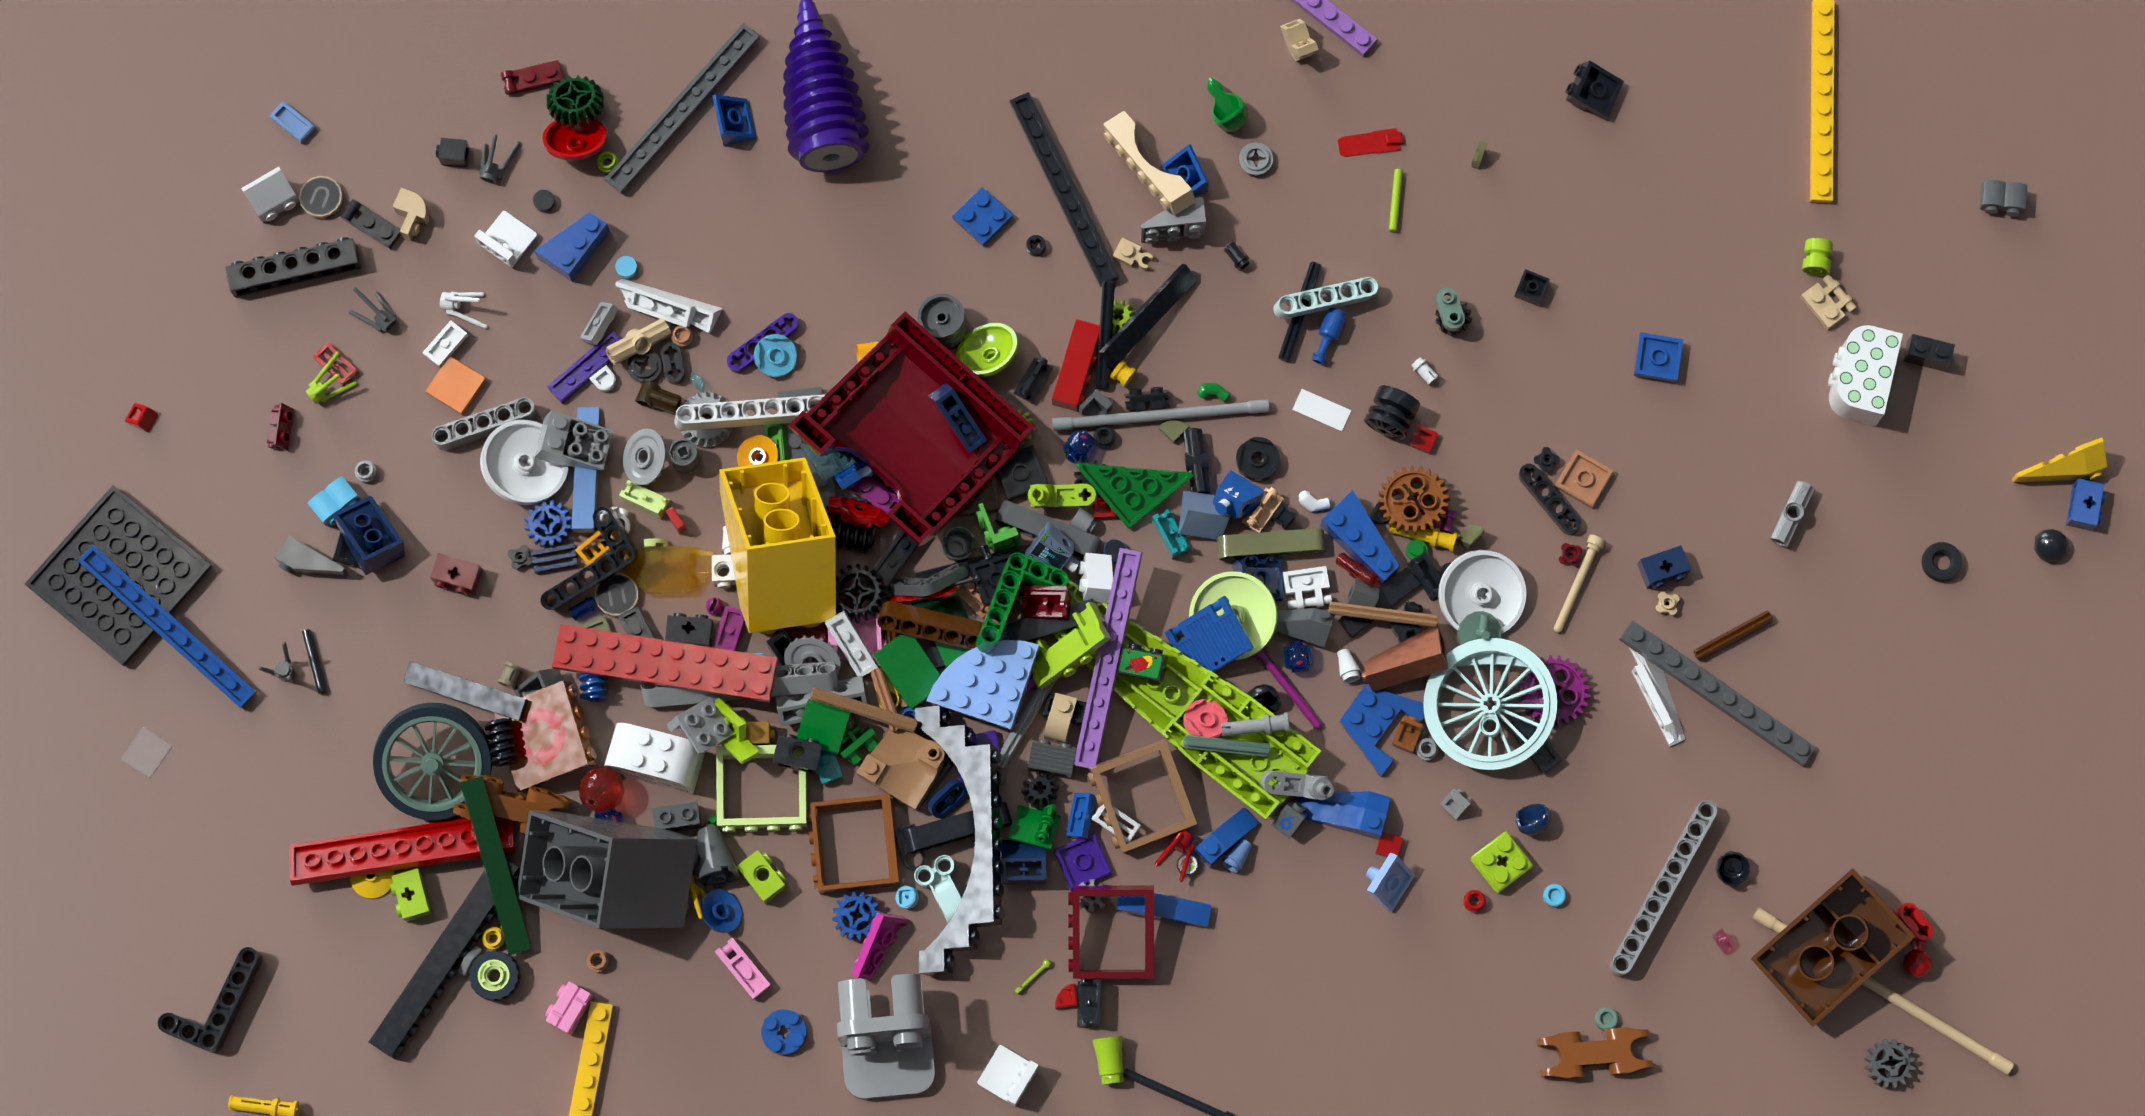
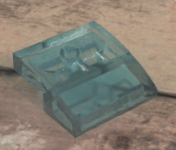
(827, 465)

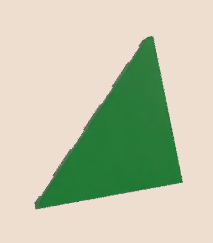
(1133, 490)

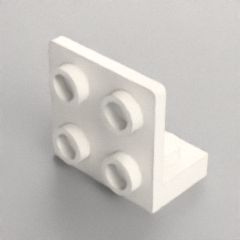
(506, 238)
(1007, 1075)

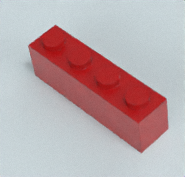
(1076, 366)

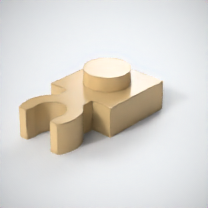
(1129, 252)

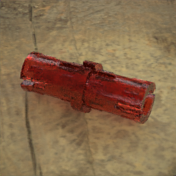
(1356, 569)

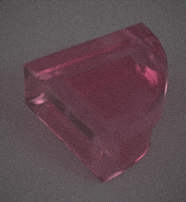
(1722, 941)

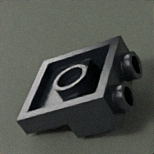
(1594, 89)

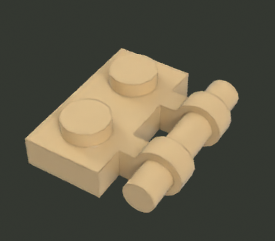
(1823, 306)

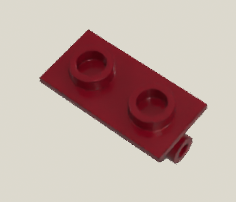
(281, 418)

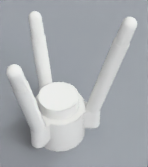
(453, 300)

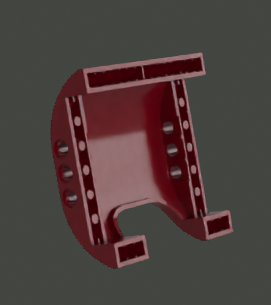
(896, 430)

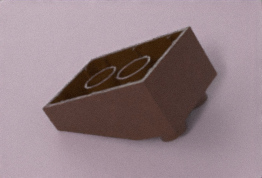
(1833, 947)

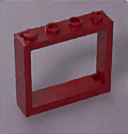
(1074, 922)

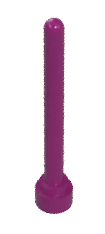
(1289, 689)

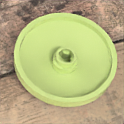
(1249, 600)

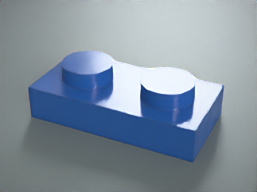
(1080, 815)

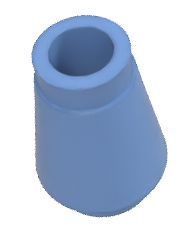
(1236, 857)

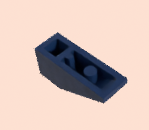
(957, 417)

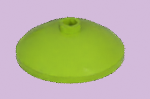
(988, 349)

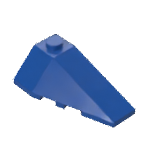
(1350, 811)

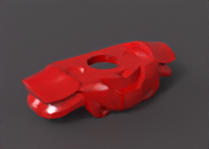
(845, 507)

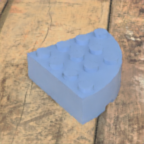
(987, 683)

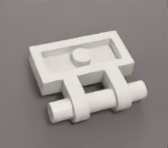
(1305, 581)

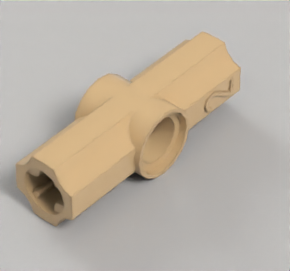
(628, 346)

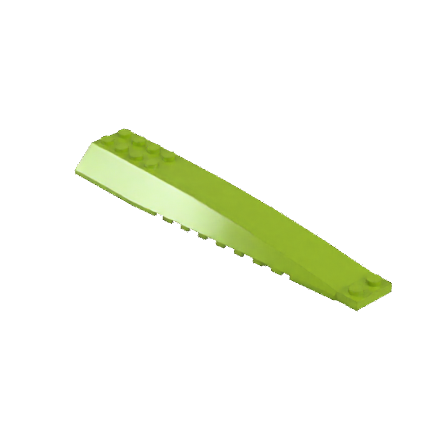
(1187, 681)

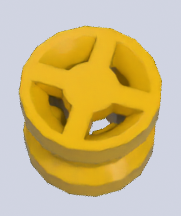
(1123, 373)

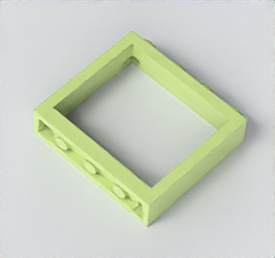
(752, 824)

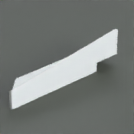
(669, 306)
(1658, 696)

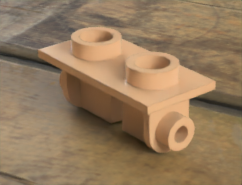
(1259, 518)

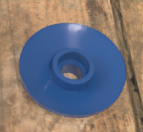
(726, 906)

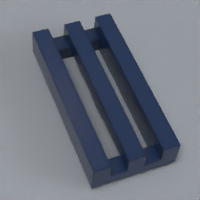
(569, 547)

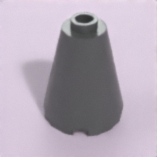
(715, 861)

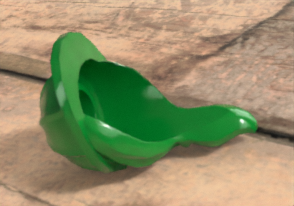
(1228, 109)

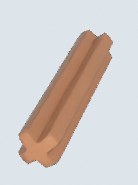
(883, 693)

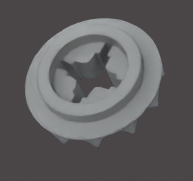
(1263, 153)

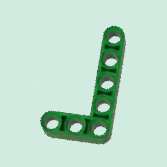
(1007, 594)

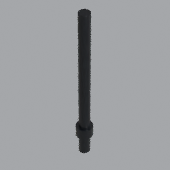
(1176, 1095)

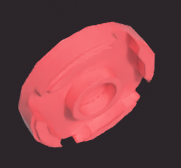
(1204, 719)

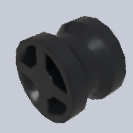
(1284, 516)

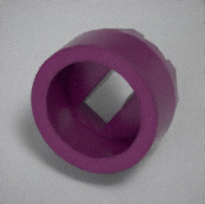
(719, 607)

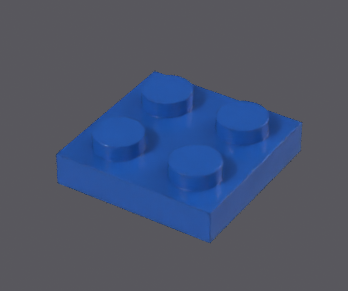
(982, 216)
(1658, 357)

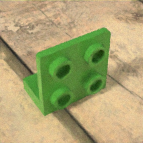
(1003, 540)

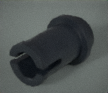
(1240, 260)

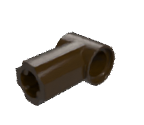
(652, 396)

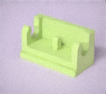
(644, 499)

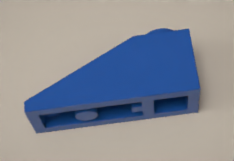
(1225, 837)

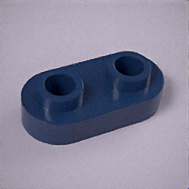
(947, 799)

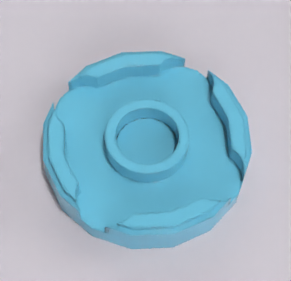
(775, 355)

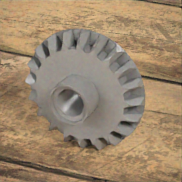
(707, 437)
(644, 456)
(811, 651)

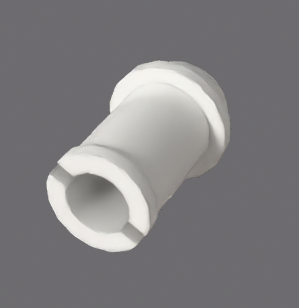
(1424, 370)

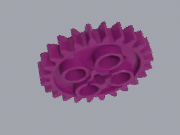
(1573, 684)

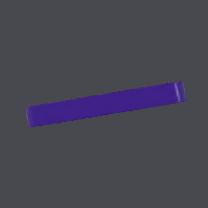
(755, 339)

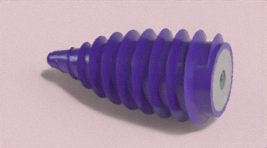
(821, 99)

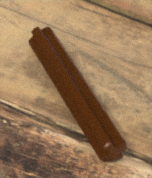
(1733, 635)

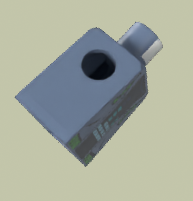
(1053, 549)

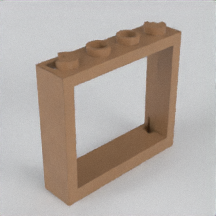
(1177, 786)

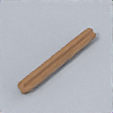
(1383, 614)
(863, 709)

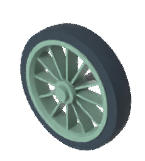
(431, 761)

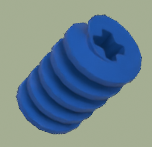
(592, 688)

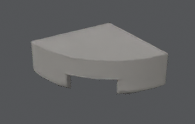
(468, 960)

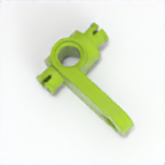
(1060, 495)

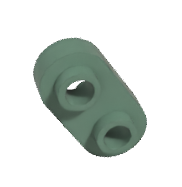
(1450, 308)

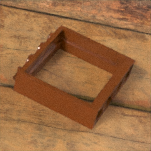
(815, 838)

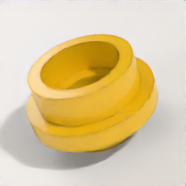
(486, 938)

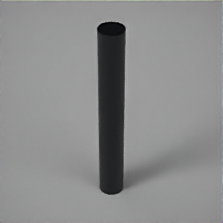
(314, 663)

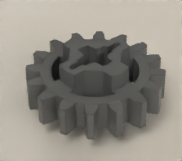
(1890, 1072)

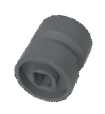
(684, 455)

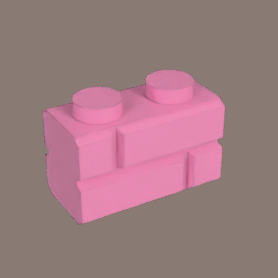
(569, 1008)

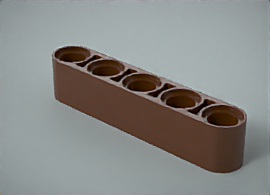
(929, 624)

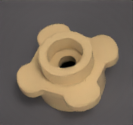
(1667, 609)

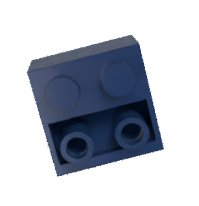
(1023, 863)

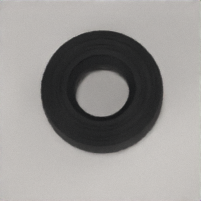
(1948, 550)

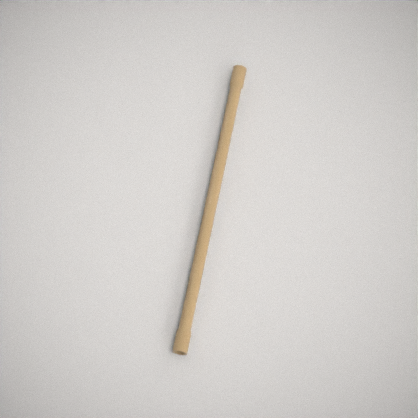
(1992, 1058)

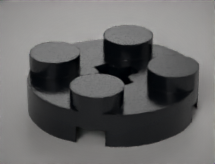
(1250, 449)

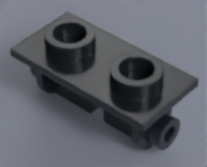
(1033, 379)
(1154, 397)
(1426, 574)

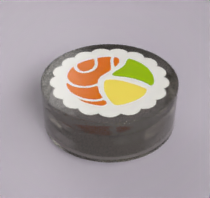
(1192, 866)

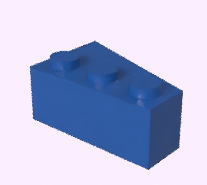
(573, 246)

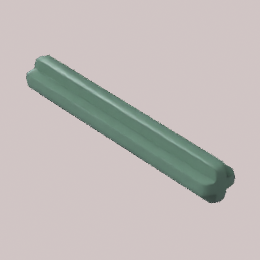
(1226, 745)

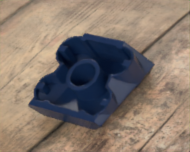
(1266, 570)

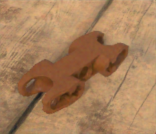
(514, 805)
(1576, 1054)

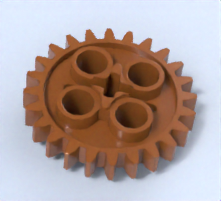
(1396, 509)

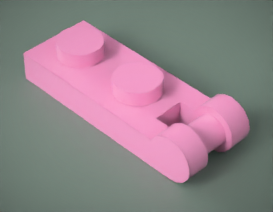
(743, 969)

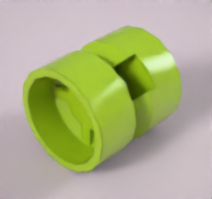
(1817, 256)

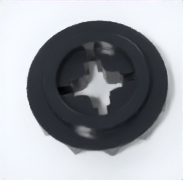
(654, 363)

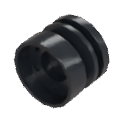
(1392, 412)

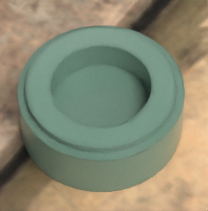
(1606, 1018)

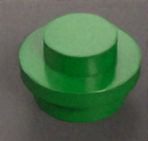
(1415, 548)

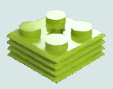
(1503, 848)

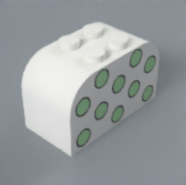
(1864, 374)
(654, 757)

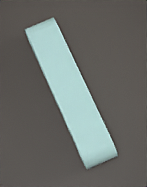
(1316, 302)

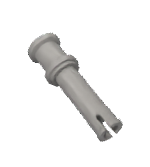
(1266, 724)

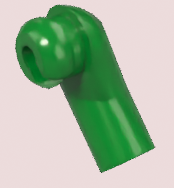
(1213, 389)

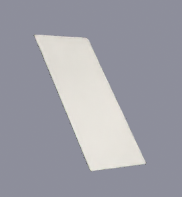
(1321, 409)

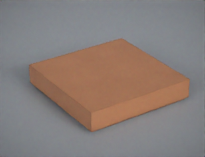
(1584, 479)

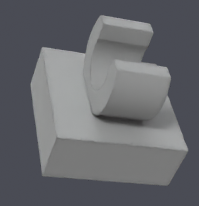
(1455, 803)

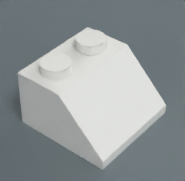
(270, 195)

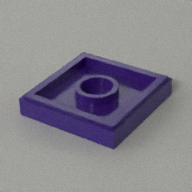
(1082, 861)

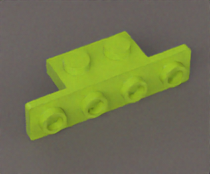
(737, 744)

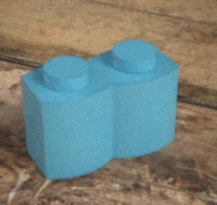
(332, 499)

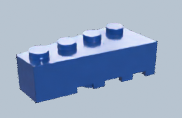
(1359, 537)

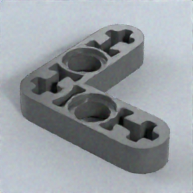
(930, 585)

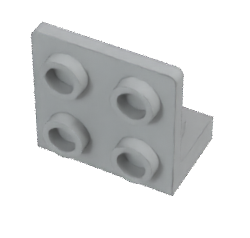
(702, 725)

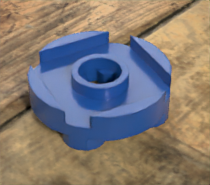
(794, 1039)

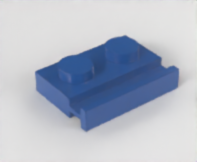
(850, 475)

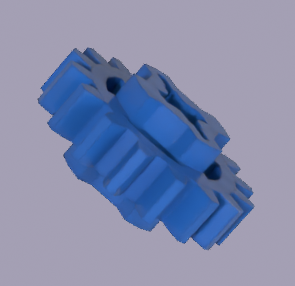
(556, 523)
(846, 914)

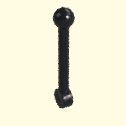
(977, 579)

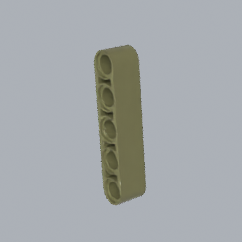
(1271, 544)

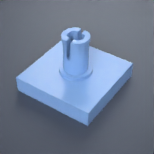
(1389, 881)

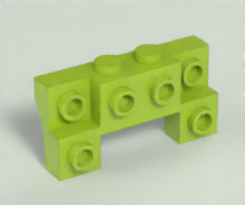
(1073, 649)

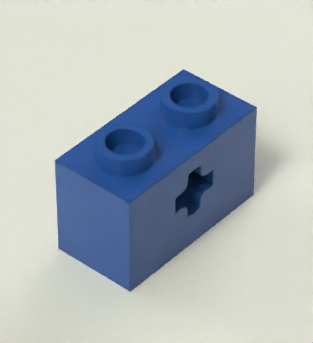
(2078, 513)

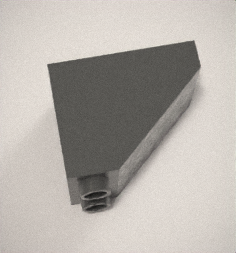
(606, 871)

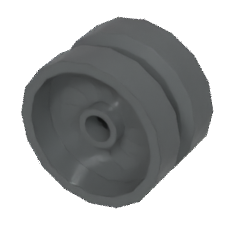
(944, 319)

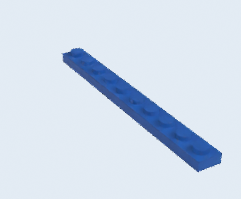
(166, 626)

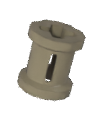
(510, 675)

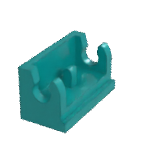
(1168, 531)

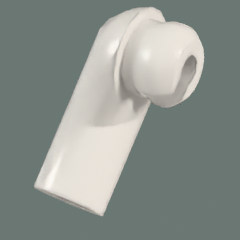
(1311, 503)

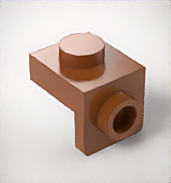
(1407, 733)

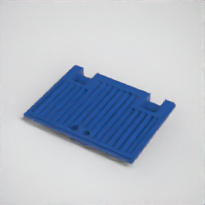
(1211, 637)

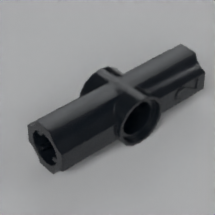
(1196, 460)

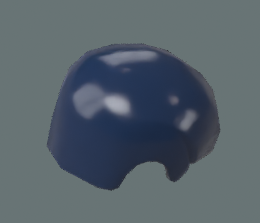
(1533, 819)

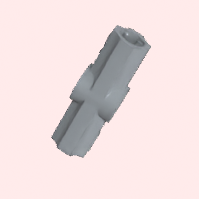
(1797, 502)

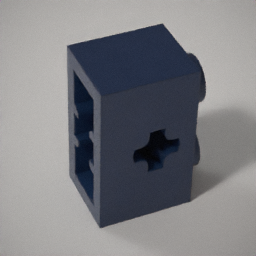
(1672, 558)

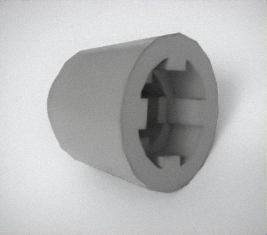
(1083, 520)

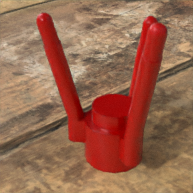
(1181, 842)

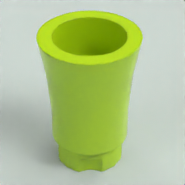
(1109, 1059)

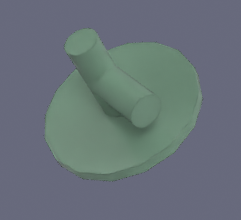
(1478, 626)

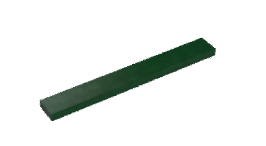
(495, 865)

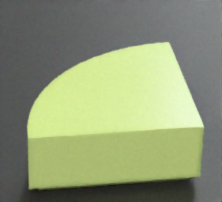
(655, 542)

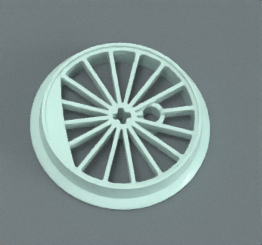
(1490, 652)

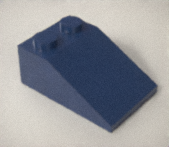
(369, 535)

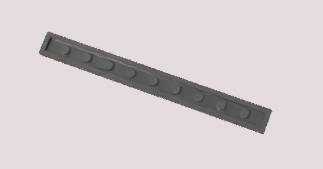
(682, 108)
(1717, 693)

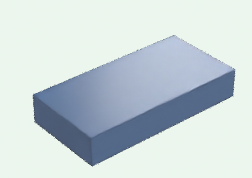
(292, 122)

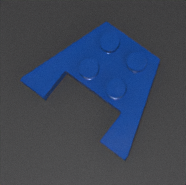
(1370, 718)

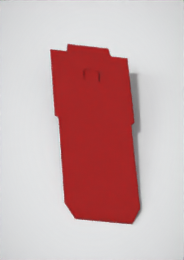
(1373, 142)
(904, 599)

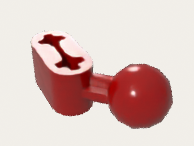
(1916, 962)

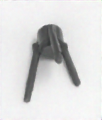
(489, 171)
(384, 319)
(283, 670)

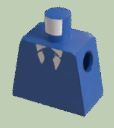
(1237, 496)

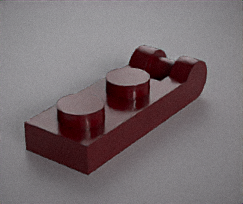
(532, 77)

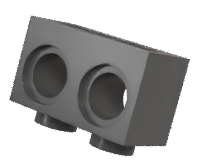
(678, 817)

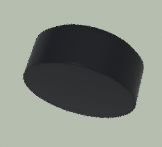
(544, 200)

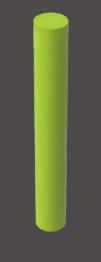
(1395, 203)

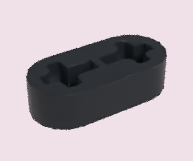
(667, 363)

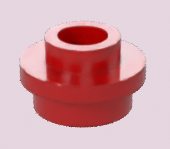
(1474, 894)

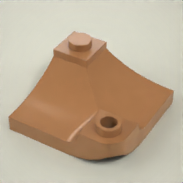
(903, 766)

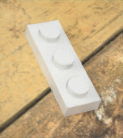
(851, 644)

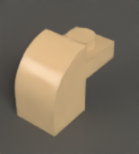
(1298, 39)
(414, 209)
(1060, 718)

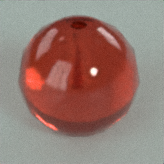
(601, 789)

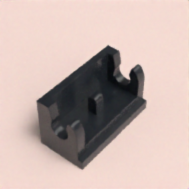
(1088, 1003)

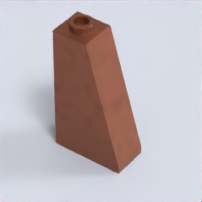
(1407, 660)

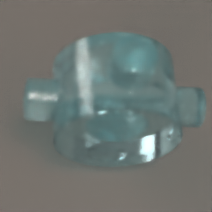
(697, 382)

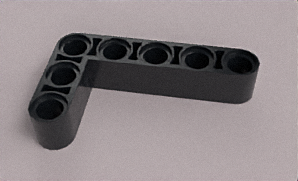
(596, 567)
(220, 1007)

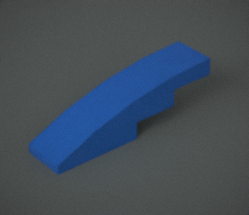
(1168, 908)

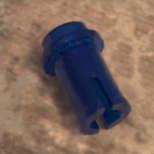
(583, 608)

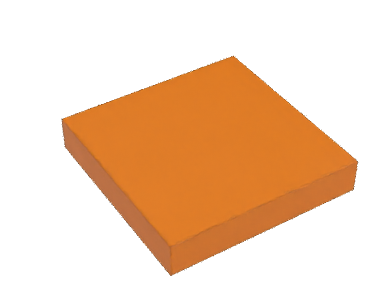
(455, 385)

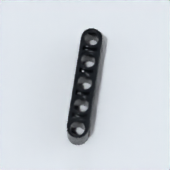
(946, 830)

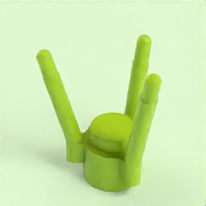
(319, 391)

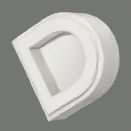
(604, 379)

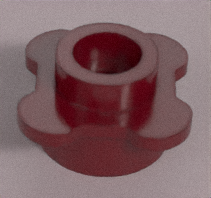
(1565, 558)

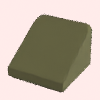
(1470, 536)

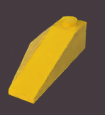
(2084, 462)

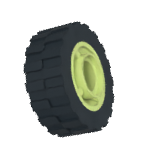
(508, 978)

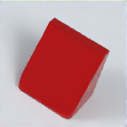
(141, 417)

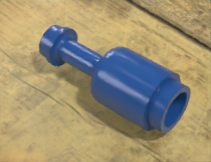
(1329, 331)

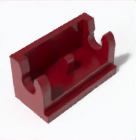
(1046, 602)

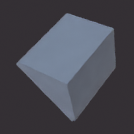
(1200, 517)

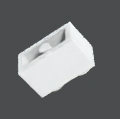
(1096, 577)

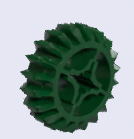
(588, 101)

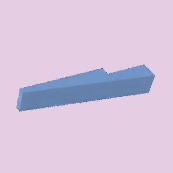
(585, 484)

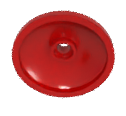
(574, 142)

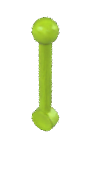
(1046, 964)

